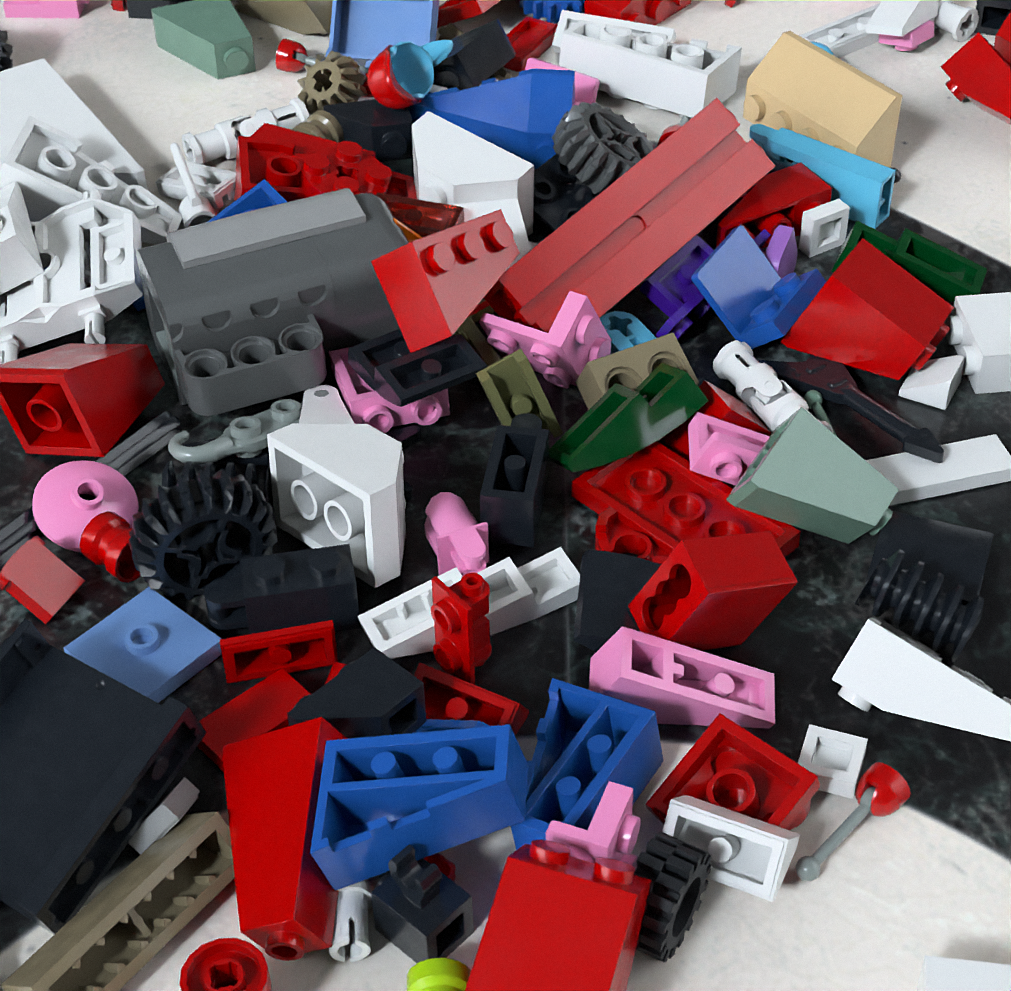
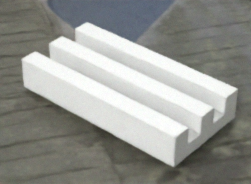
(209, 182)

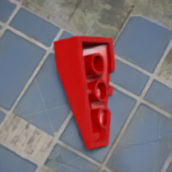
(981, 76)
(282, 169)

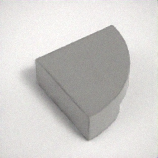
(165, 815)

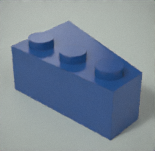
(581, 749)
(415, 792)

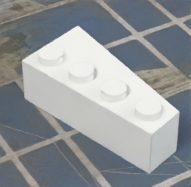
(651, 68)

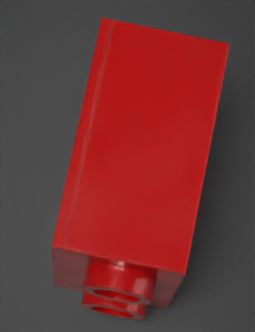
(714, 590)

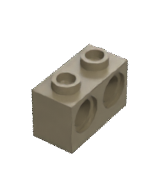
(630, 367)

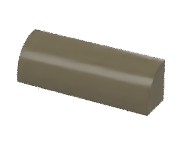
(135, 912)

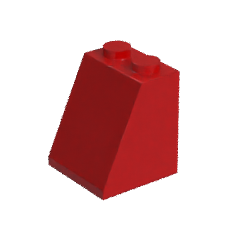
(872, 317)
(77, 396)
(560, 923)

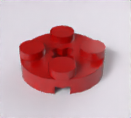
(344, 168)

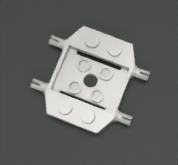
(58, 298)

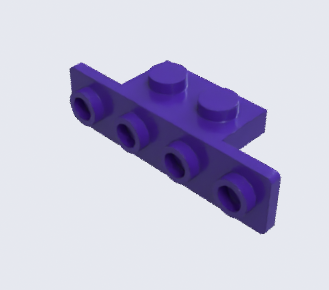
(674, 290)

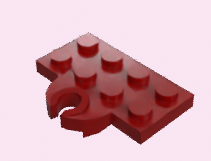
(656, 502)

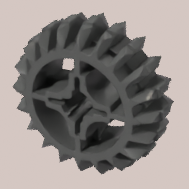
(598, 145)

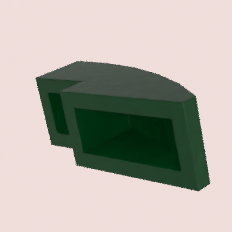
(927, 261)
(629, 419)

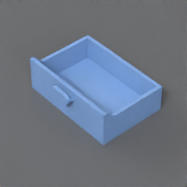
(369, 26)

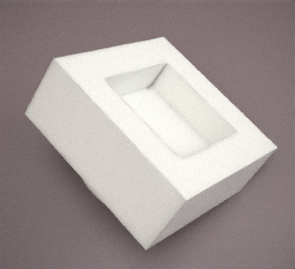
(824, 227)
(834, 759)

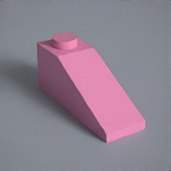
(681, 682)

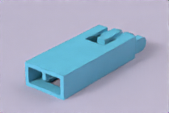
(853, 179)

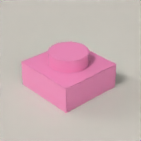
(910, 40)

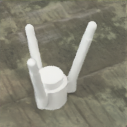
(193, 208)

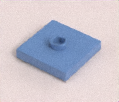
(147, 646)

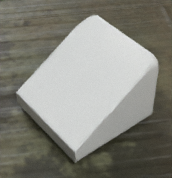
(934, 381)

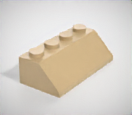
(823, 99)

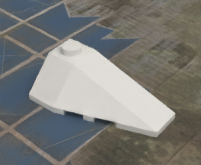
(57, 174)
(910, 680)

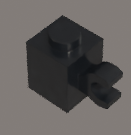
(421, 908)

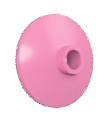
(64, 514)

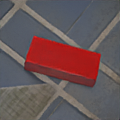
(286, 648)
(459, 700)

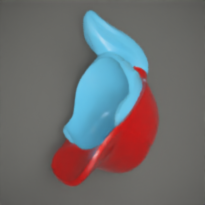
(405, 72)

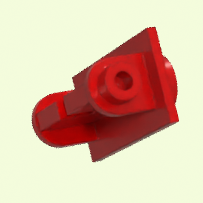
(460, 625)

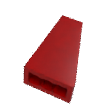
(271, 816)

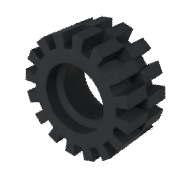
(677, 881)

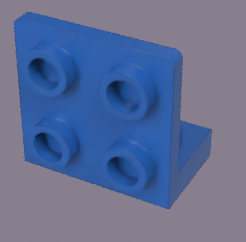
(749, 291)

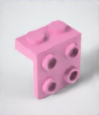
(563, 351)

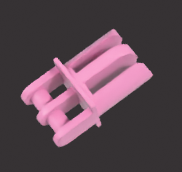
(456, 535)

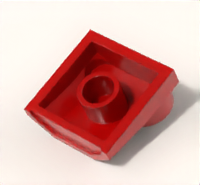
(741, 775)

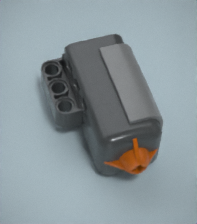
(265, 295)

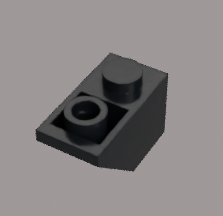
(367, 699)

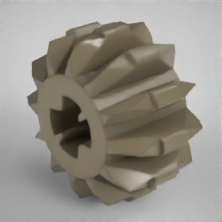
(331, 81)

